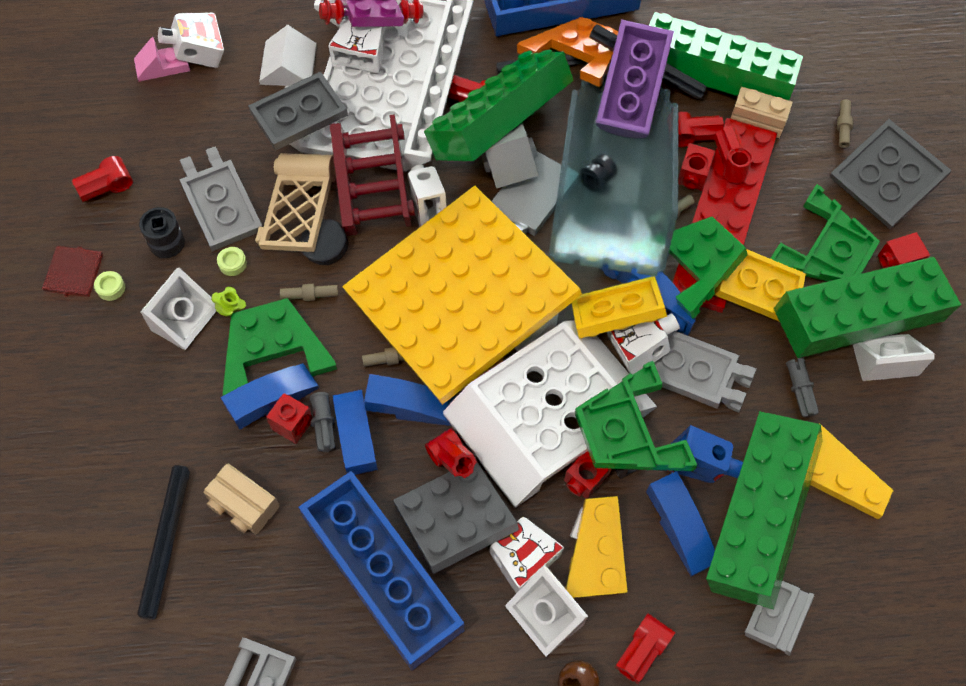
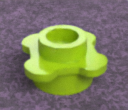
(225, 307)

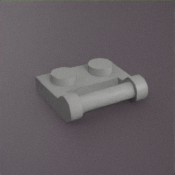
(271, 669)

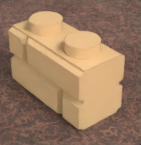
(761, 110)
(241, 499)

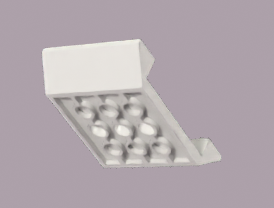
(514, 427)

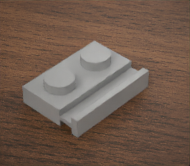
(782, 625)

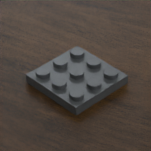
(890, 174)
(455, 517)

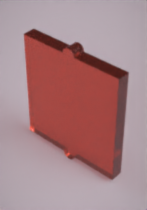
(72, 271)

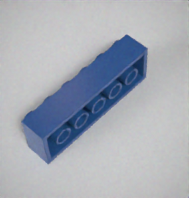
(525, 15)
(382, 570)

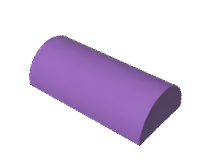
(634, 79)

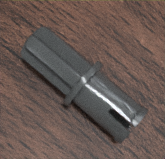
(802, 387)
(322, 421)

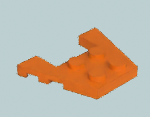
(575, 41)

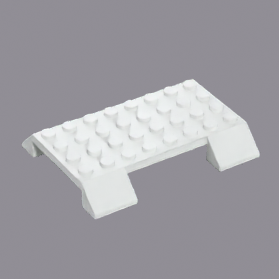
(411, 84)

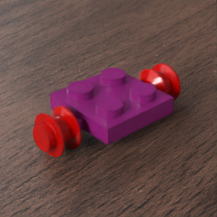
(371, 12)

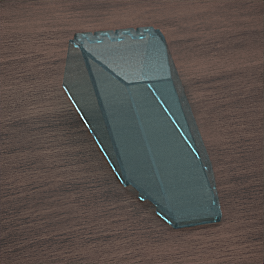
(636, 211)

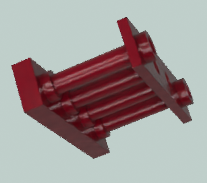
(345, 166)

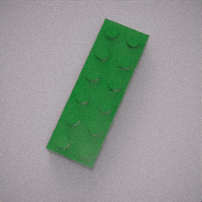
(729, 60)
(498, 106)
(865, 306)
(765, 510)

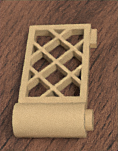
(303, 172)

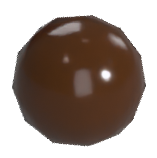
(578, 674)

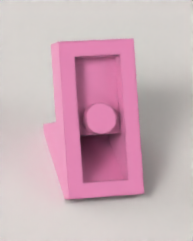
(156, 63)

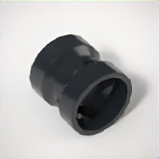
(598, 172)

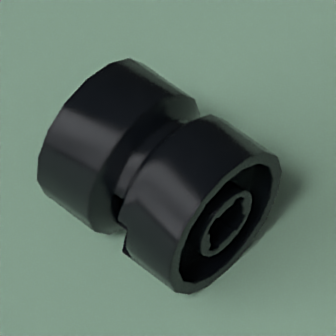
(162, 232)

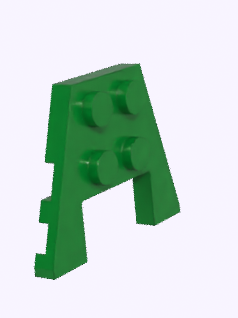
(839, 250)
(708, 256)
(268, 334)
(618, 433)

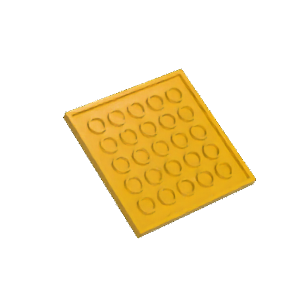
(461, 293)

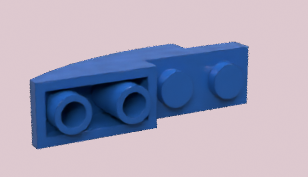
(668, 293)

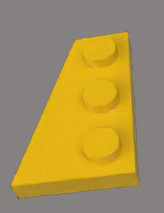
(848, 478)
(598, 551)

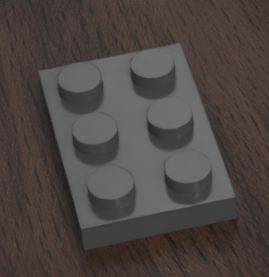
(298, 110)

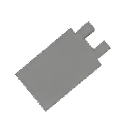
(533, 199)
(219, 201)
(703, 372)

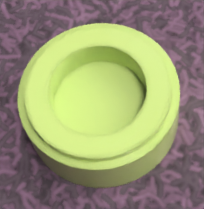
(231, 261)
(109, 285)

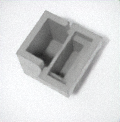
(511, 158)

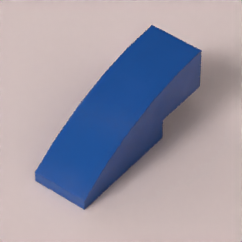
(261, 394)
(405, 400)
(354, 432)
(682, 522)

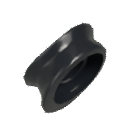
(330, 245)

